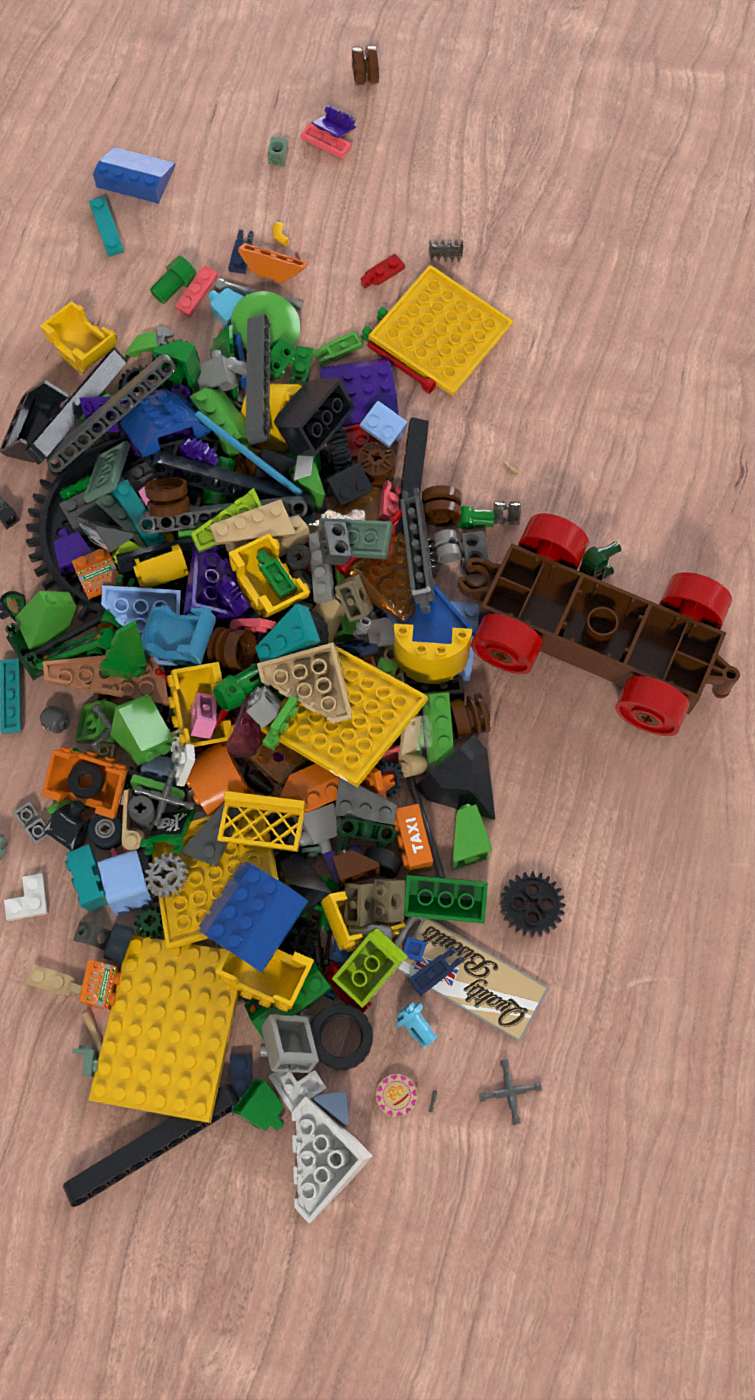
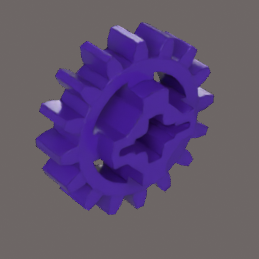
(198, 451)

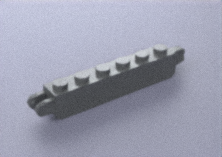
(417, 550)

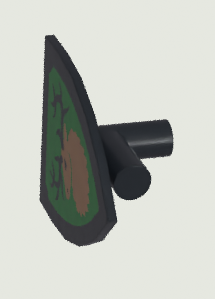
(11, 604)

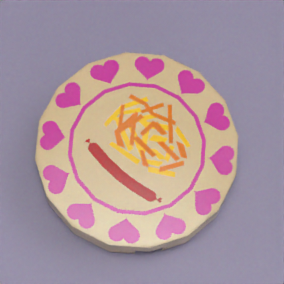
(396, 1095)

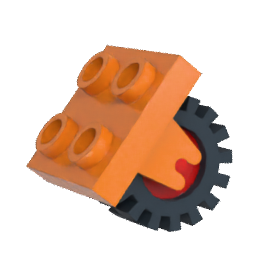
(384, 778)

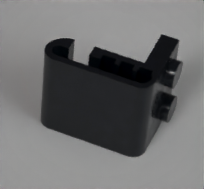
(347, 484)

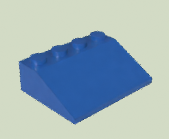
(133, 174)

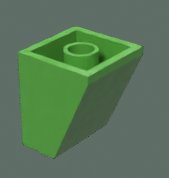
(46, 617)
(141, 730)
(470, 838)

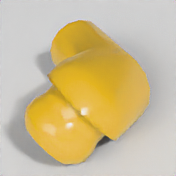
(277, 233)

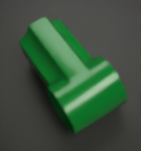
(475, 518)

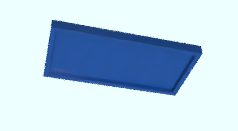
(436, 625)

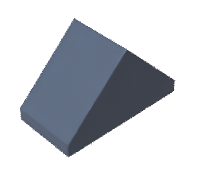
(335, 1104)

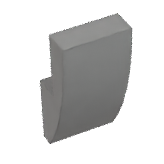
(31, 822)

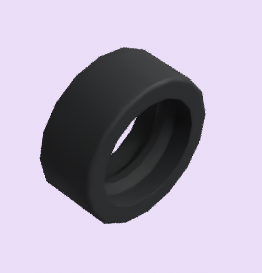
(388, 861)

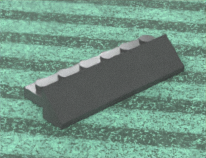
(78, 507)

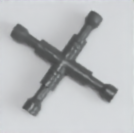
(107, 722)
(164, 797)
(510, 1092)

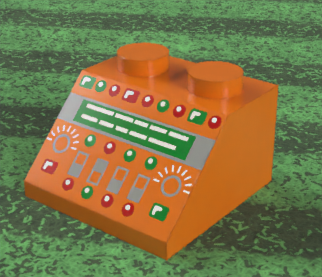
(95, 571)
(99, 985)

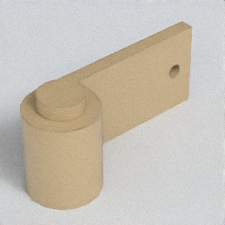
(408, 759)
(130, 836)

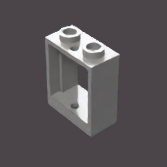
(289, 1061)

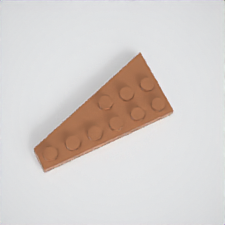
(86, 675)

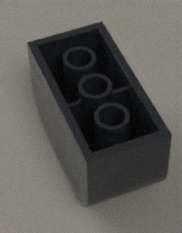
(313, 415)

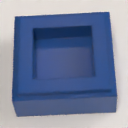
(414, 949)

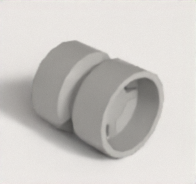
(447, 547)

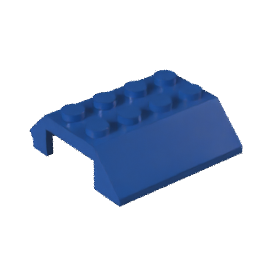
(158, 417)
(253, 915)

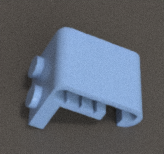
(384, 424)
(124, 883)

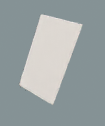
(303, 466)

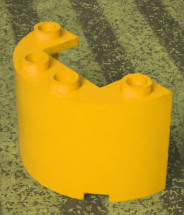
(76, 338)
(279, 396)
(162, 567)
(254, 584)
(431, 661)
(183, 687)
(334, 910)
(277, 983)

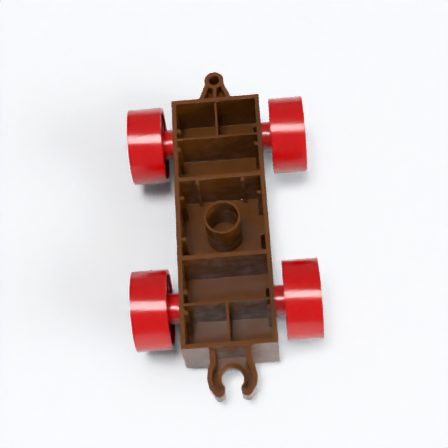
(648, 648)

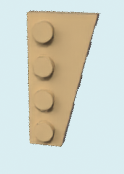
(254, 524)

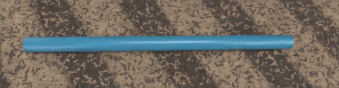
(246, 452)

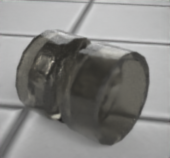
(513, 512)

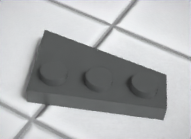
(364, 804)
(205, 845)

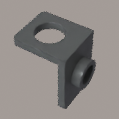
(88, 934)

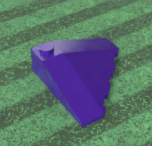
(206, 571)

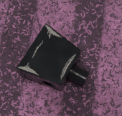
(69, 825)

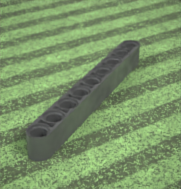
(258, 379)
(112, 404)
(212, 511)

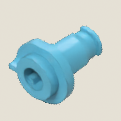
(415, 1024)

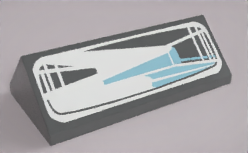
(104, 534)

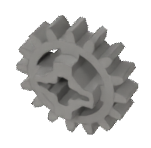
(166, 875)

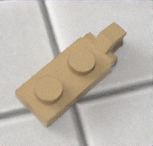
(52, 981)

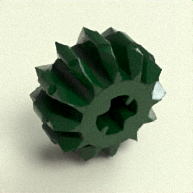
(145, 918)

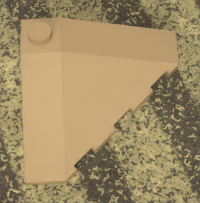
(313, 679)

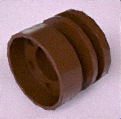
(381, 470)
(232, 648)
(468, 716)

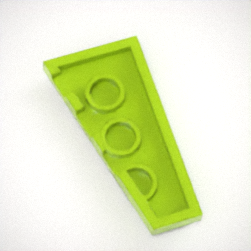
(203, 537)

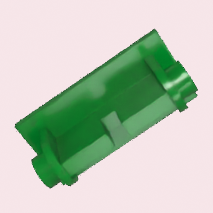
(75, 489)

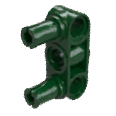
(596, 561)
(20, 647)
(363, 830)

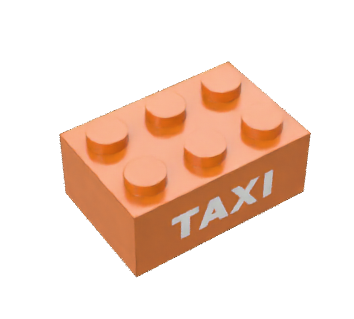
(412, 840)

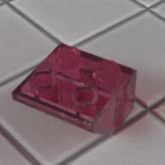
(244, 734)

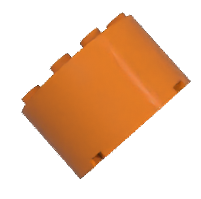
(62, 763)
(213, 775)

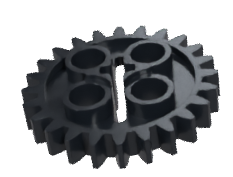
(545, 892)

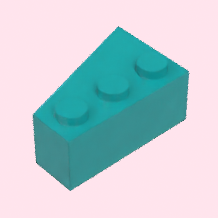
(290, 635)
(86, 878)

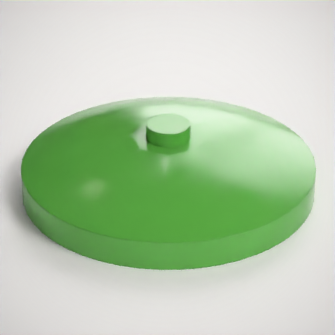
(280, 312)

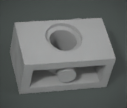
(263, 705)

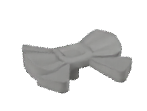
(163, 332)

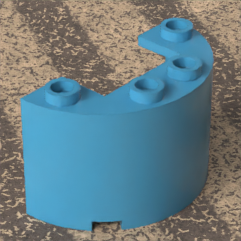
(178, 637)

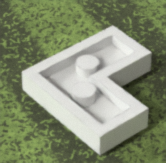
(184, 759)
(32, 903)
(293, 1091)

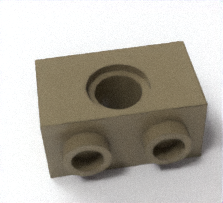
(354, 597)
(388, 900)
(359, 903)

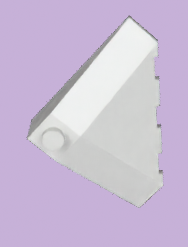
(325, 1158)

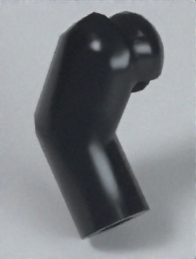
(175, 585)

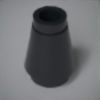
(259, 782)

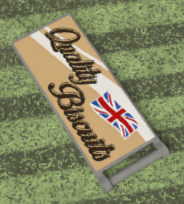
(480, 983)

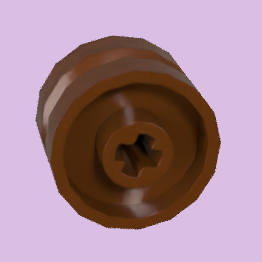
(365, 65)
(167, 497)
(442, 505)

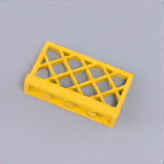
(267, 804)

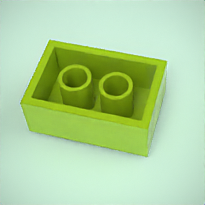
(369, 967)

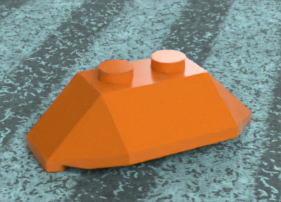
(271, 264)
(312, 785)

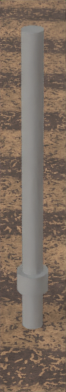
(222, 284)

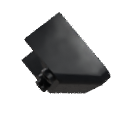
(30, 418)

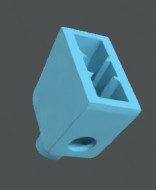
(223, 305)

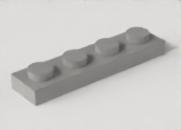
(321, 573)

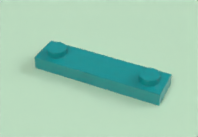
(106, 226)
(133, 509)
(10, 696)

